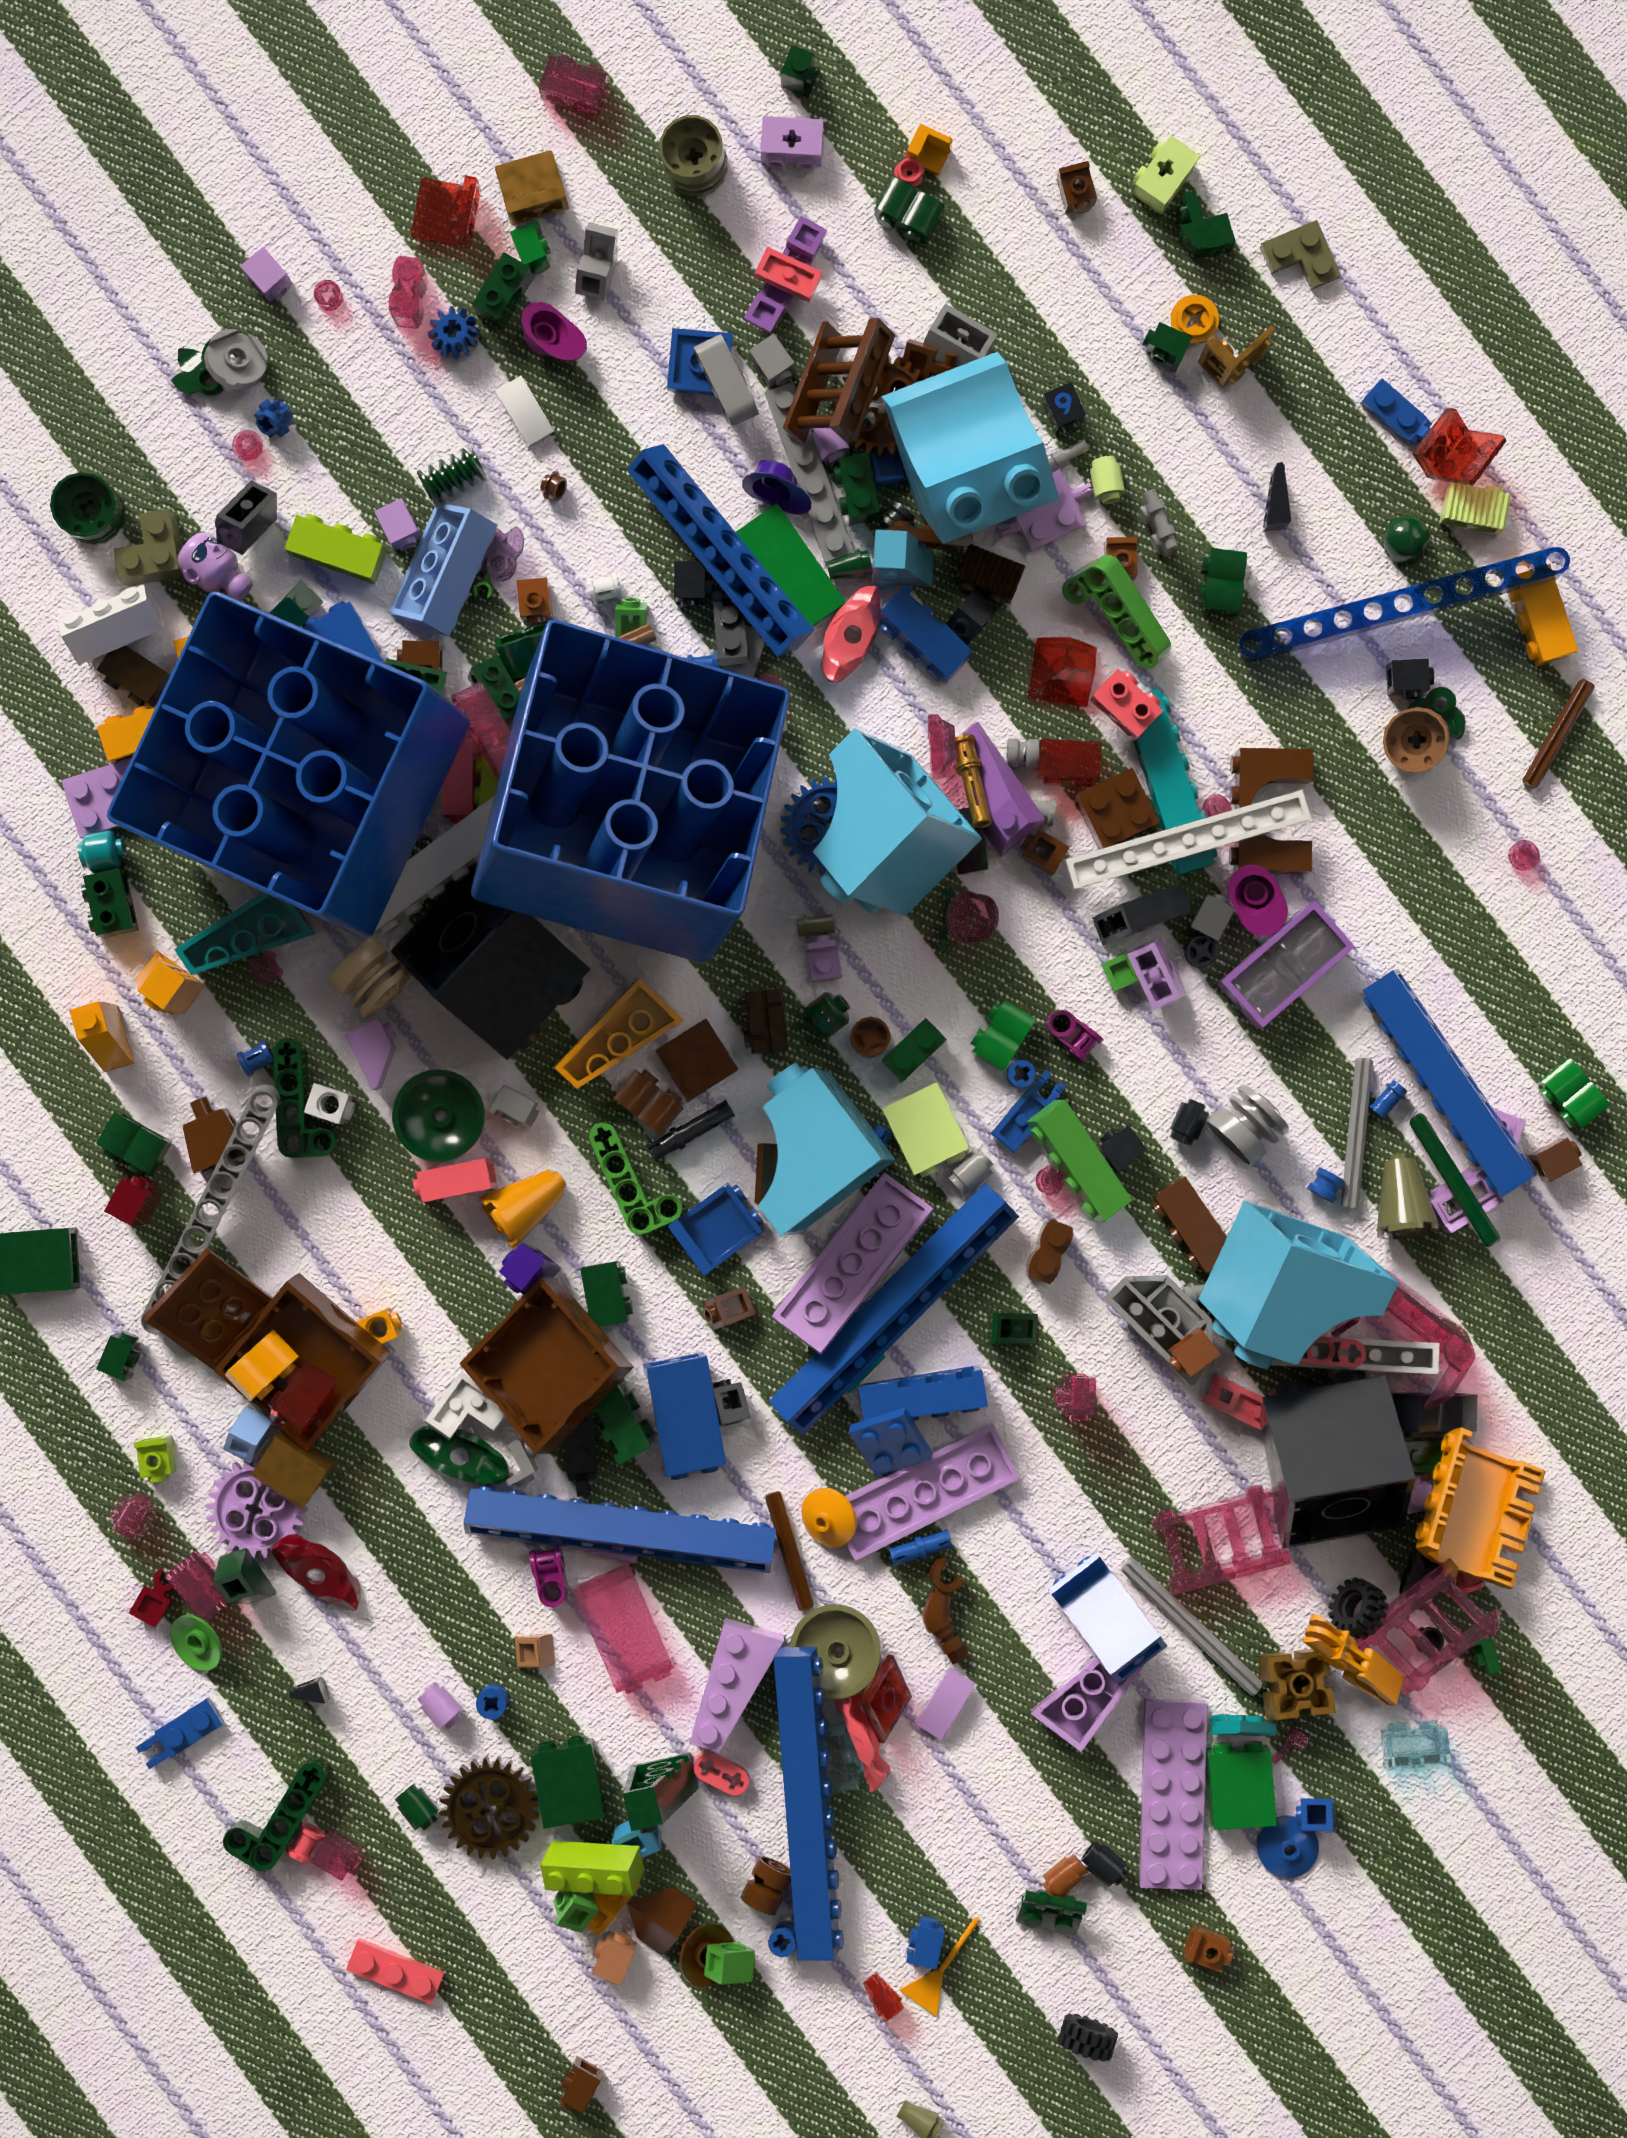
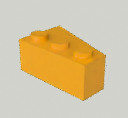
(167, 985)

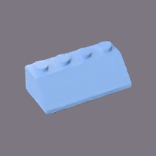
(443, 568)

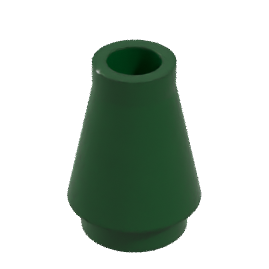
(851, 566)

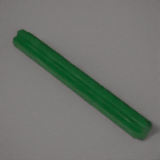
(1454, 1180)

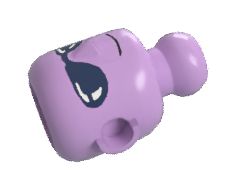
(213, 566)

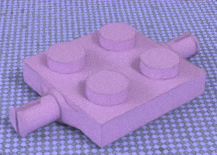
(1050, 520)

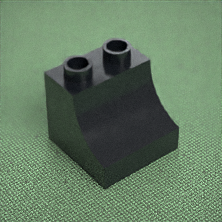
(490, 967)
(1335, 1459)

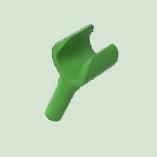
(486, 580)

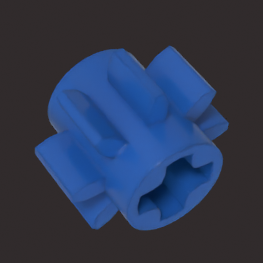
(273, 418)

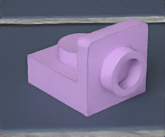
(823, 958)

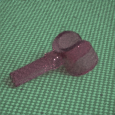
(1295, 1738)

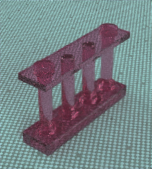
(1212, 1571)
(1421, 1597)

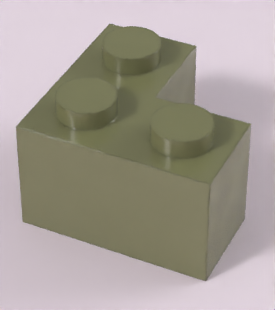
(158, 555)

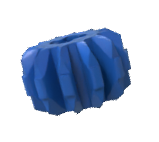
(443, 330)

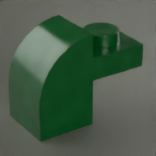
(1200, 235)

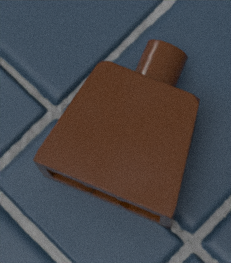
(208, 1135)

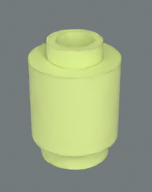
(1107, 480)

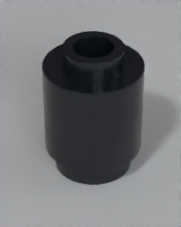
(1188, 1122)
(1104, 1864)

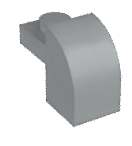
(598, 261)

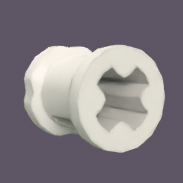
(604, 588)

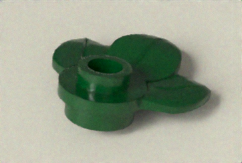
(194, 373)
(1450, 713)

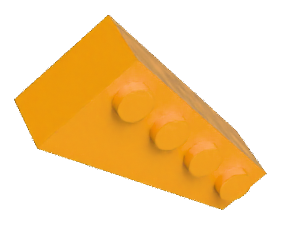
(624, 1028)

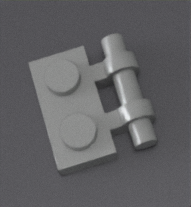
(1163, 534)

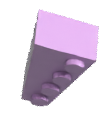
(1082, 1703)

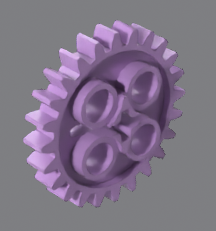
(231, 1498)

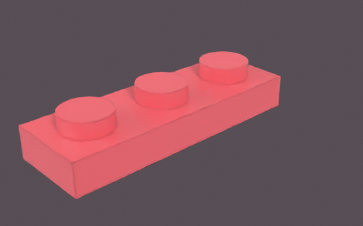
(395, 1971)

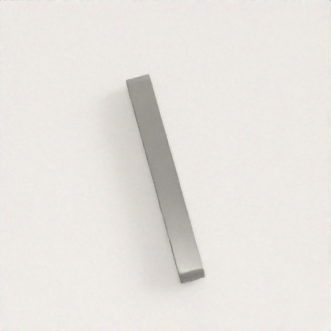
(215, 1194)

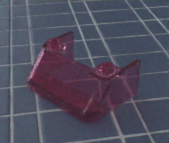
(1434, 1328)

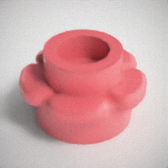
(912, 165)

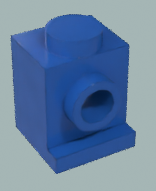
(926, 1943)

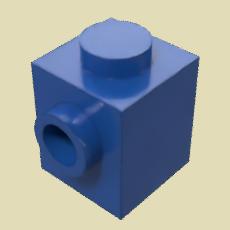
(1316, 1815)

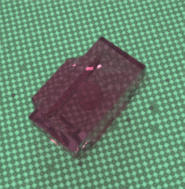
(941, 746)

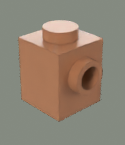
(614, 1956)

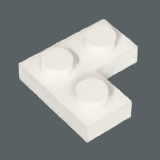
(462, 1400)

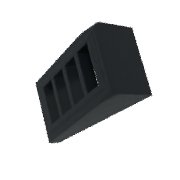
(1277, 507)

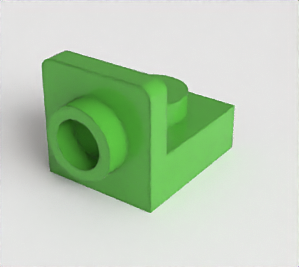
(629, 615)

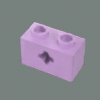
(778, 133)
(1156, 973)

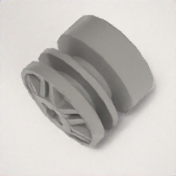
(1247, 1125)

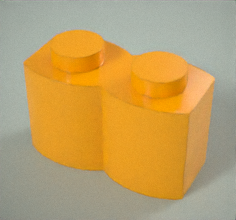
(262, 1366)

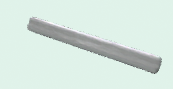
(1357, 1133)

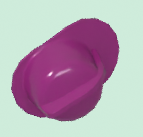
(552, 333)
(1257, 900)

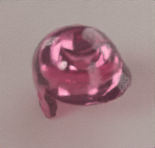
(972, 917)

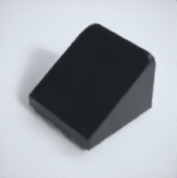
(312, 1690)

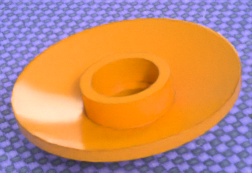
(836, 1512)

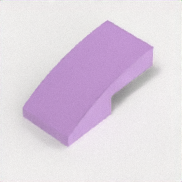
(945, 1703)

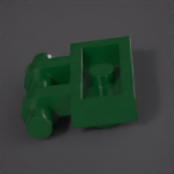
(1050, 1912)

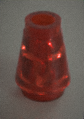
(883, 1997)

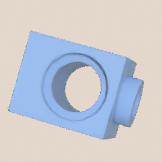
(248, 1434)

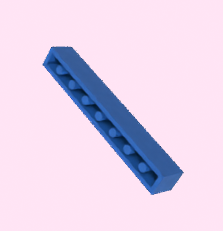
(1449, 1082)

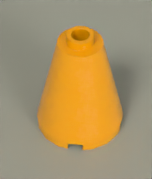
(523, 1204)

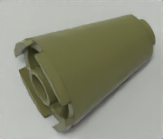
(1404, 1201)

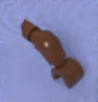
(937, 1612)

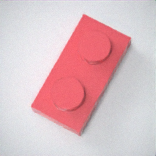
(788, 274)

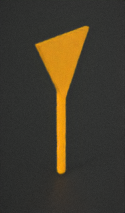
(928, 1987)

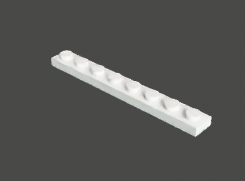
(1188, 839)

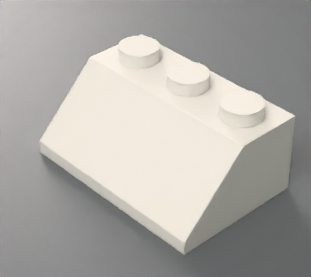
(111, 623)

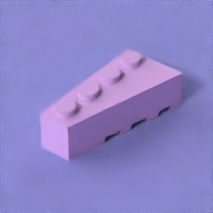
(735, 1673)

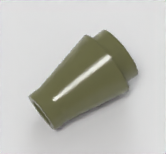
(920, 2120)

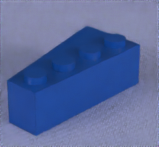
(926, 1393)

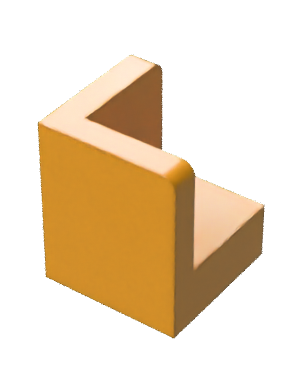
(930, 149)

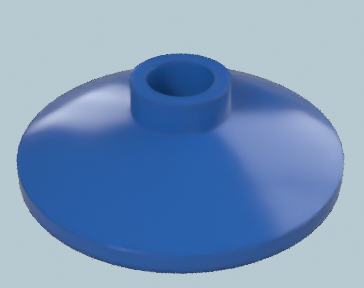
(1272, 1846)

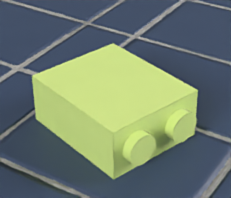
(925, 1130)

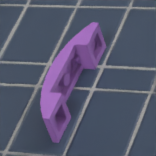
(772, 302)

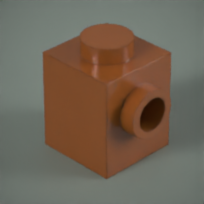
(534, 600)

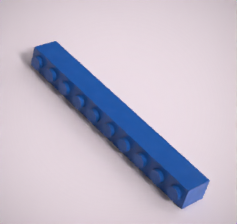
(894, 1308)
(619, 1529)
(807, 1803)

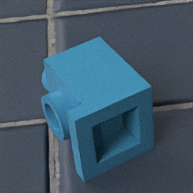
(648, 1842)

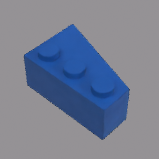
(923, 635)

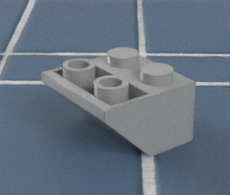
(961, 335)

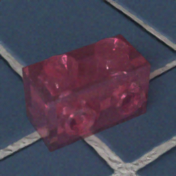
(1076, 1395)

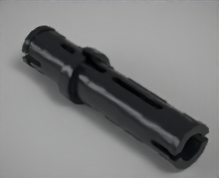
(687, 1132)

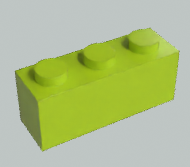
(336, 548)
(592, 1868)

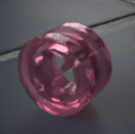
(333, 303)

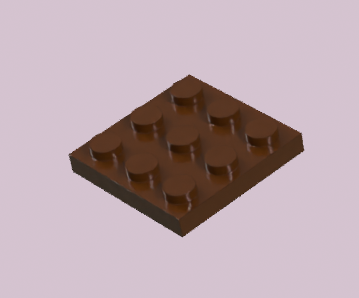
(209, 1308)

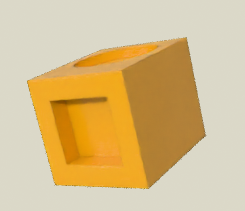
(392, 1321)

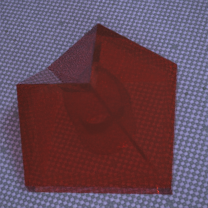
(1062, 671)
(885, 1698)

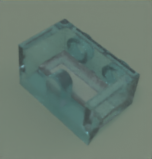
(1415, 1745)
(844, 1761)

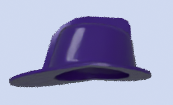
(775, 484)

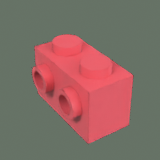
(1127, 704)

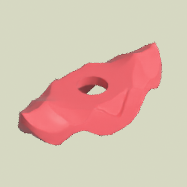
(840, 656)
(864, 1741)

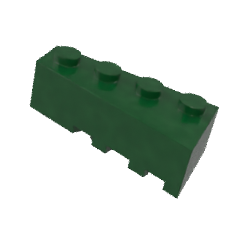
(623, 1425)

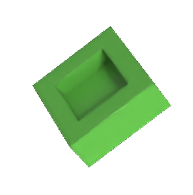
(1119, 972)

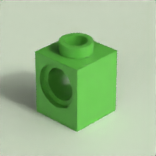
(729, 1963)

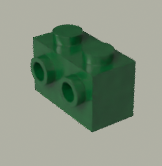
(858, 488)
(109, 903)

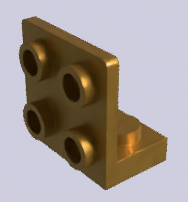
(531, 187)
(1223, 366)

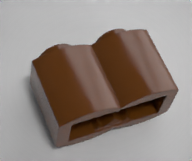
(649, 1102)
(1045, 1259)

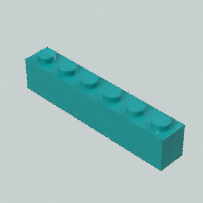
(1169, 784)

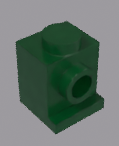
(799, 71)
(1166, 345)
(120, 1356)

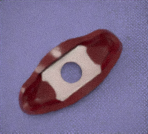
(300, 1556)

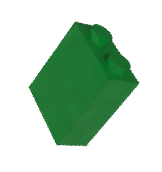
(1240, 1785)

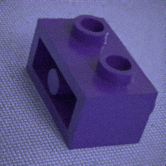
(525, 1267)

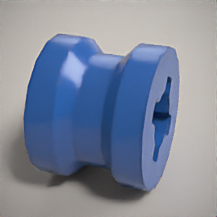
(1326, 1185)
(497, 1697)

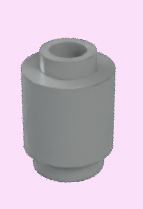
(971, 1172)

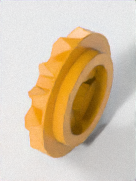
(1194, 305)

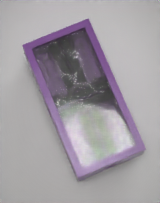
(1286, 965)

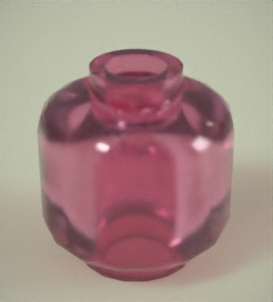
(132, 1516)

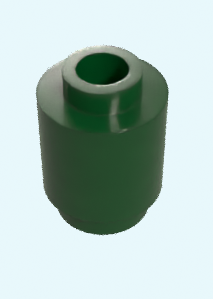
(417, 1807)

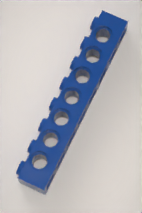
(720, 549)

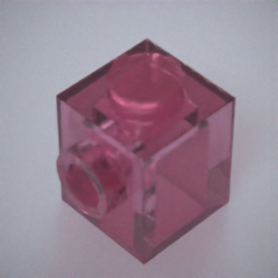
(337, 1855)

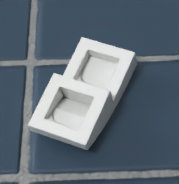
(524, 410)

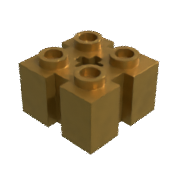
(1310, 1695)

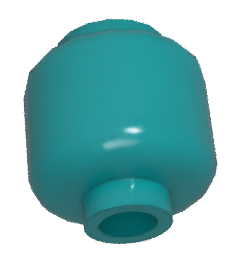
(101, 851)

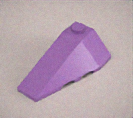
(1008, 802)

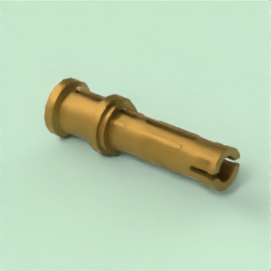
(971, 766)

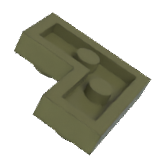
(1302, 246)

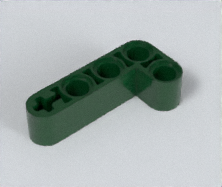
(299, 1098)
(285, 1811)

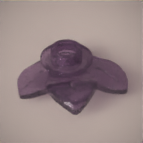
(503, 550)

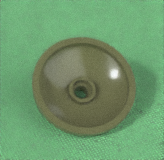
(843, 1627)

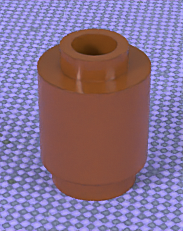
(1065, 1876)

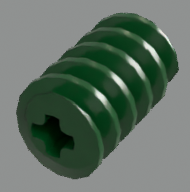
(452, 475)

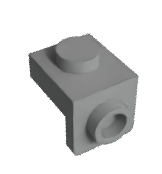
(525, 1461)

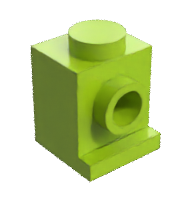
(161, 1448)

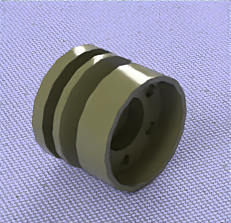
(692, 139)

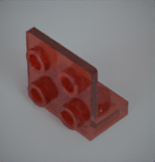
(446, 212)
(1456, 453)

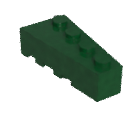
(658, 1790)

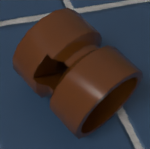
(870, 1037)
(765, 1889)

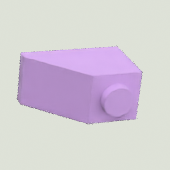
(373, 1050)

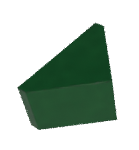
(1012, 1327)

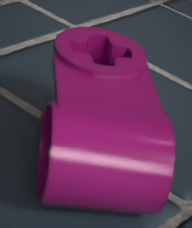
(1074, 1035)
(549, 1573)

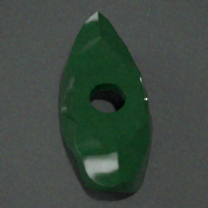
(483, 1465)

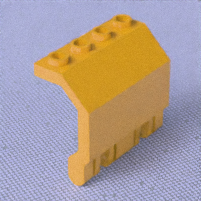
(1477, 1510)

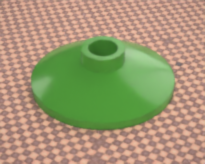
(196, 1642)

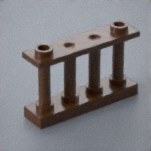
(859, 386)

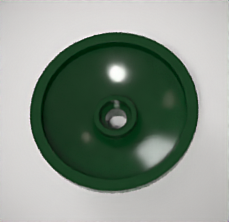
(416, 1113)

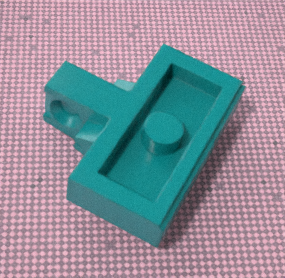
(1241, 1725)

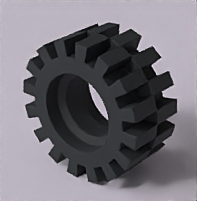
(1369, 1614)
(1088, 2037)

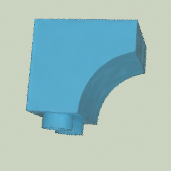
(969, 448)
(889, 828)
(821, 1146)
(1288, 1285)

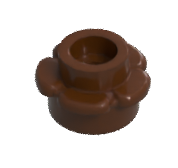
(553, 486)

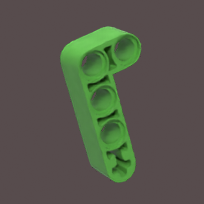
(1122, 605)
(629, 1176)

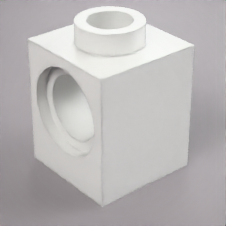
(316, 1104)

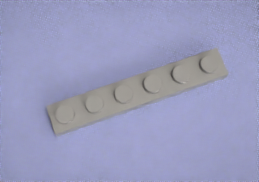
(812, 478)

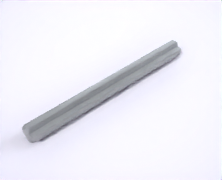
(1192, 1626)

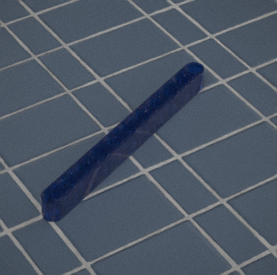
(1414, 595)

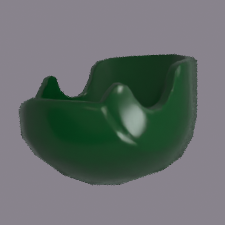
(1406, 540)

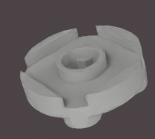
(232, 375)

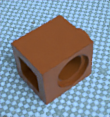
(1193, 1353)

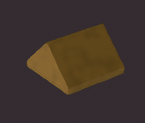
(293, 1470)

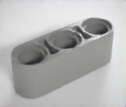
(725, 380)

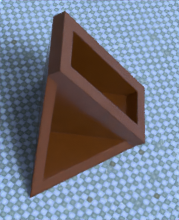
(661, 1917)

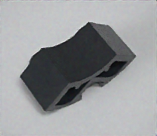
(1449, 1415)

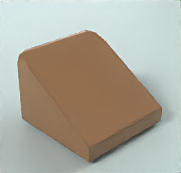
(534, 1651)

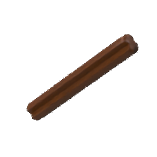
(1558, 733)
(789, 1551)

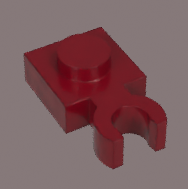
(152, 1603)

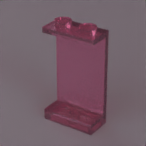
(623, 1629)

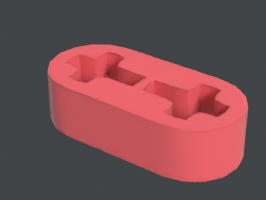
(717, 1779)

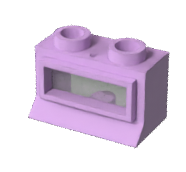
(1447, 1209)

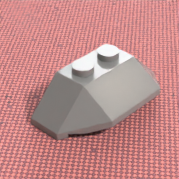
(1159, 1314)

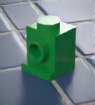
(531, 247)

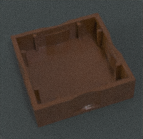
(321, 1335)
(546, 1365)

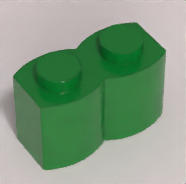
(1002, 1036)
(1573, 1094)

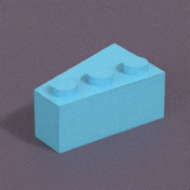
(901, 561)

